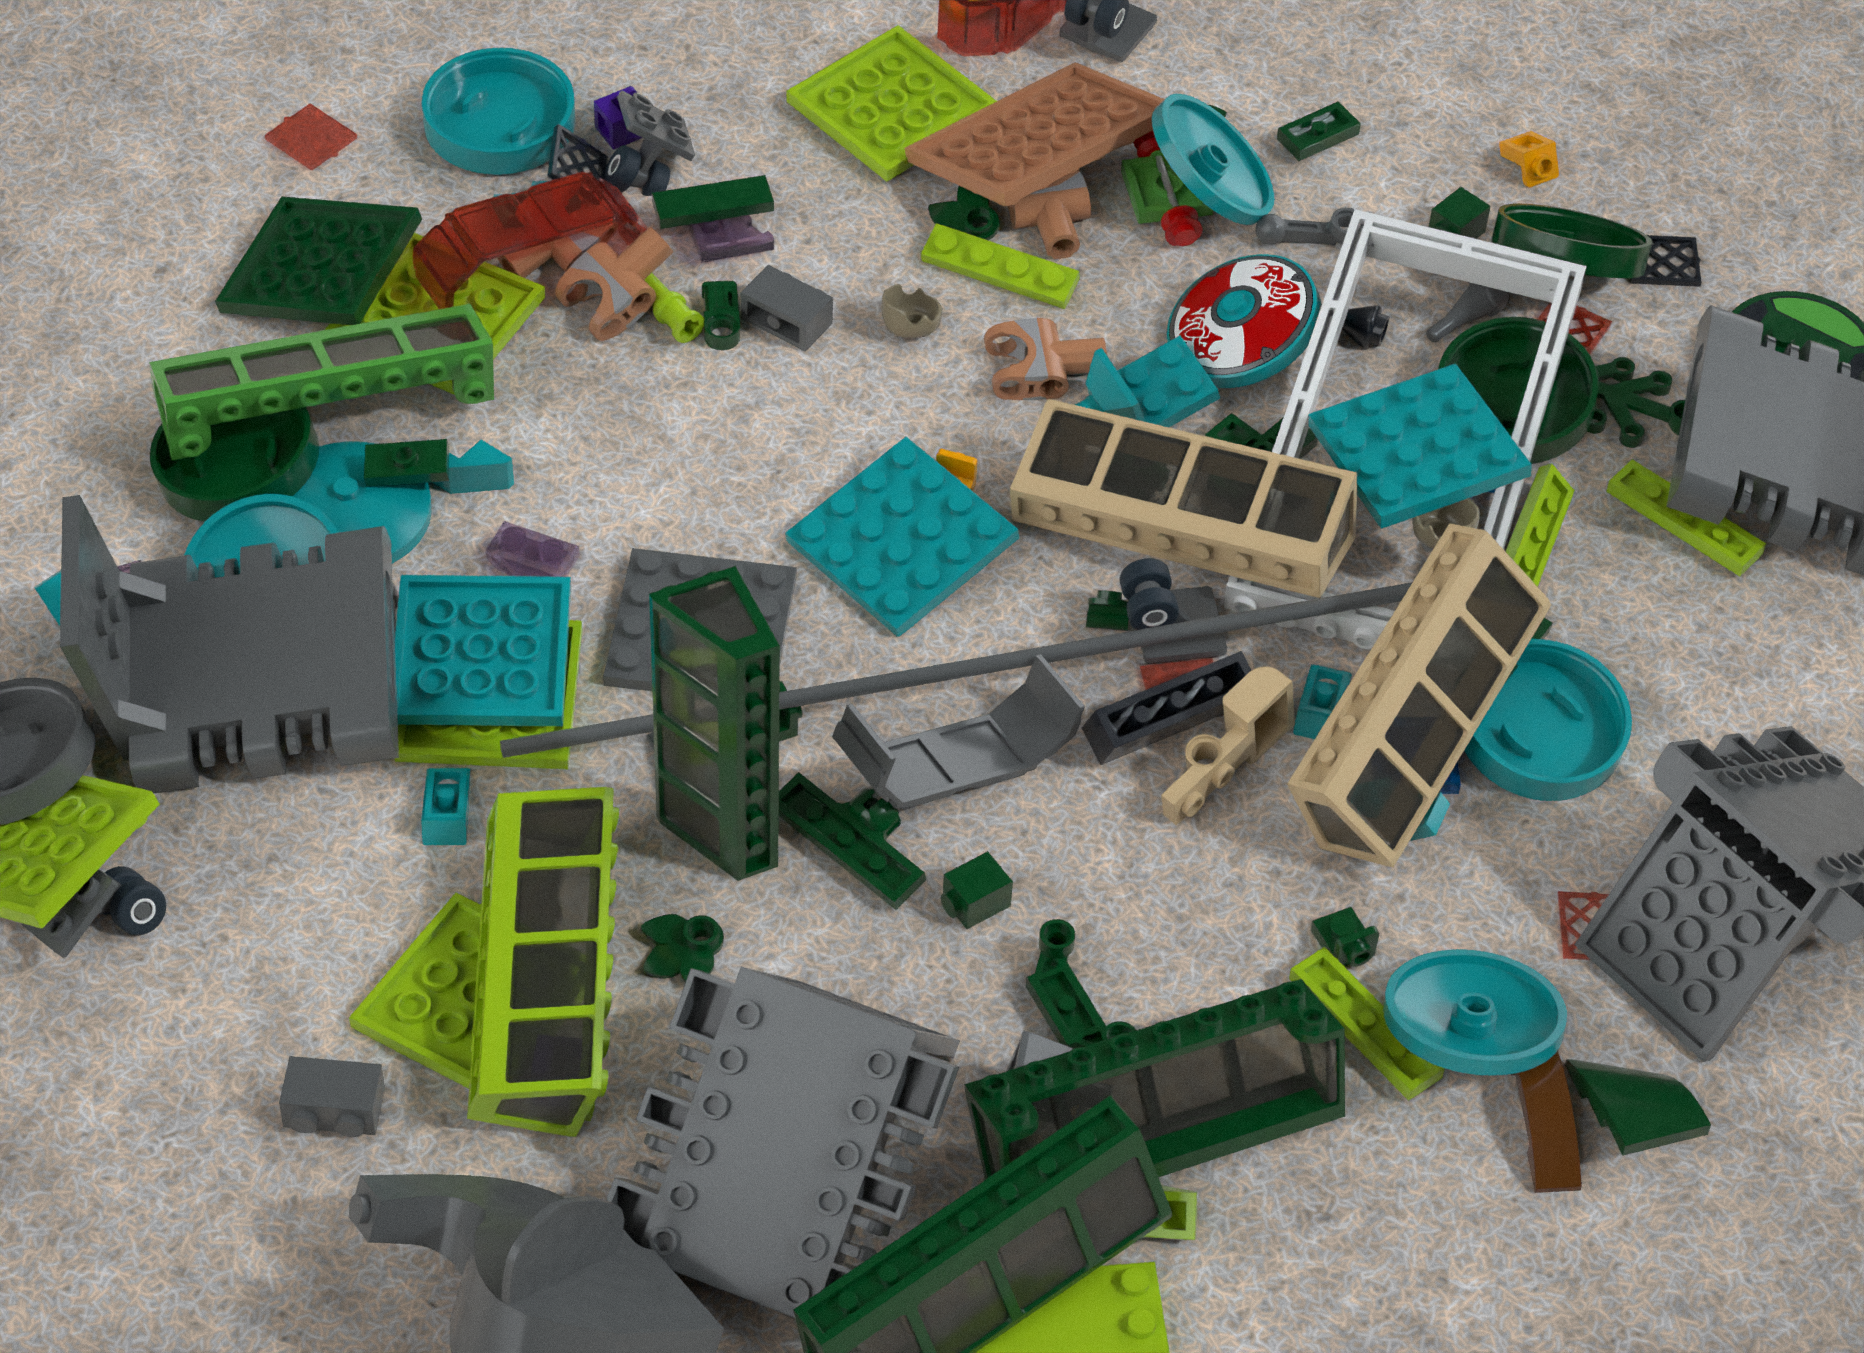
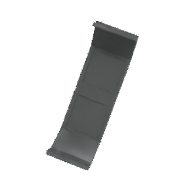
(967, 753)

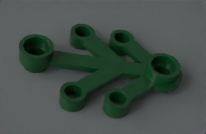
(1624, 396)

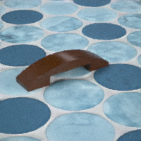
(1550, 1127)

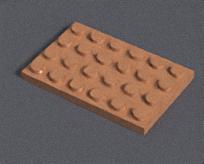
(1037, 134)

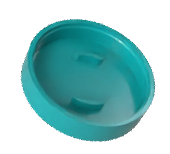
(497, 110)
(1553, 725)

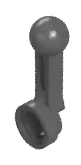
(1273, 229)

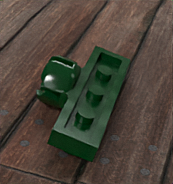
(853, 836)

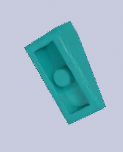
(1319, 699)
(446, 807)

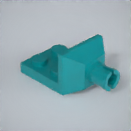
(1152, 389)

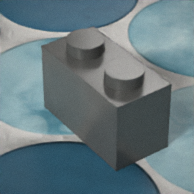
(786, 307)
(332, 1096)

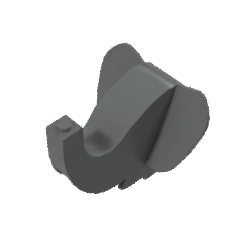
(537, 1267)

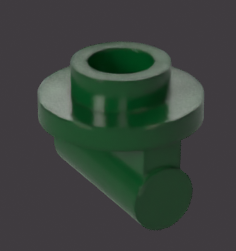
(1107, 611)

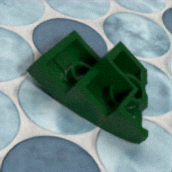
(1639, 1105)

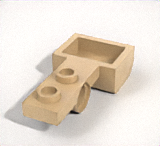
(1255, 718)

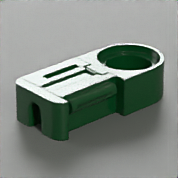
(719, 312)

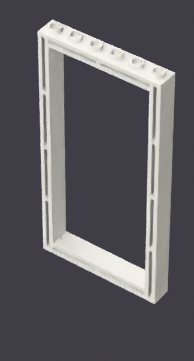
(1446, 256)

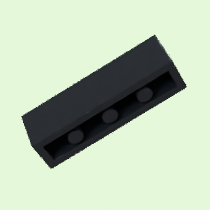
(1163, 709)

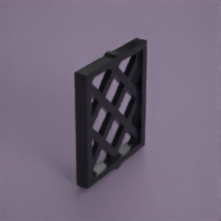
(582, 146)
(1661, 279)

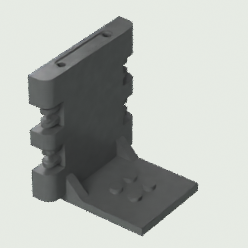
(1772, 435)
(233, 658)
(1732, 880)
(781, 1135)

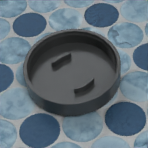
(42, 745)

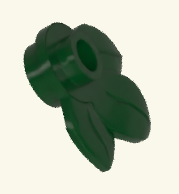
(966, 214)
(676, 945)

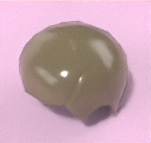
(910, 314)
(1431, 525)

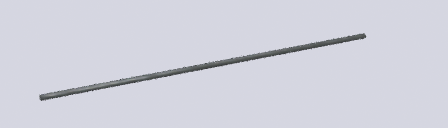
(989, 664)

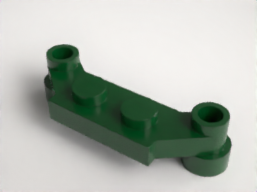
(1061, 994)

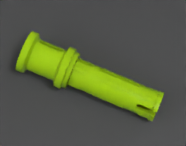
(672, 310)

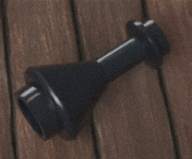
(1366, 325)

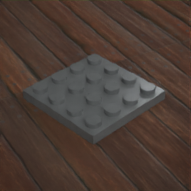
(649, 572)

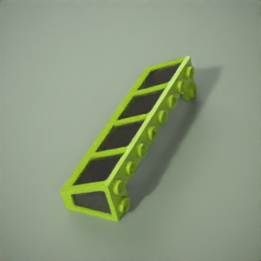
(544, 960)

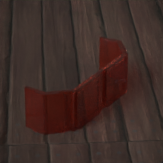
(992, 25)
(516, 223)

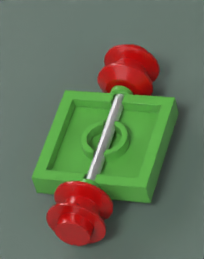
(1161, 195)

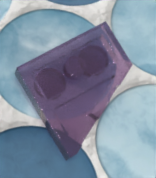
(729, 238)
(530, 553)

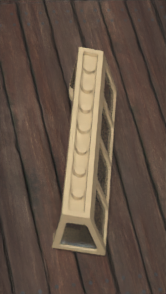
(1186, 498)
(1417, 698)

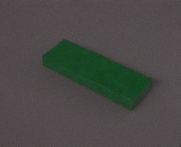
(712, 201)

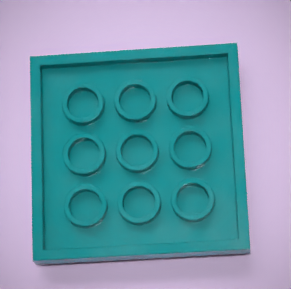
(1419, 445)
(902, 536)
(482, 650)

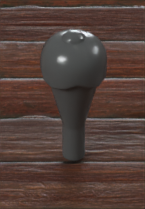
(1472, 304)

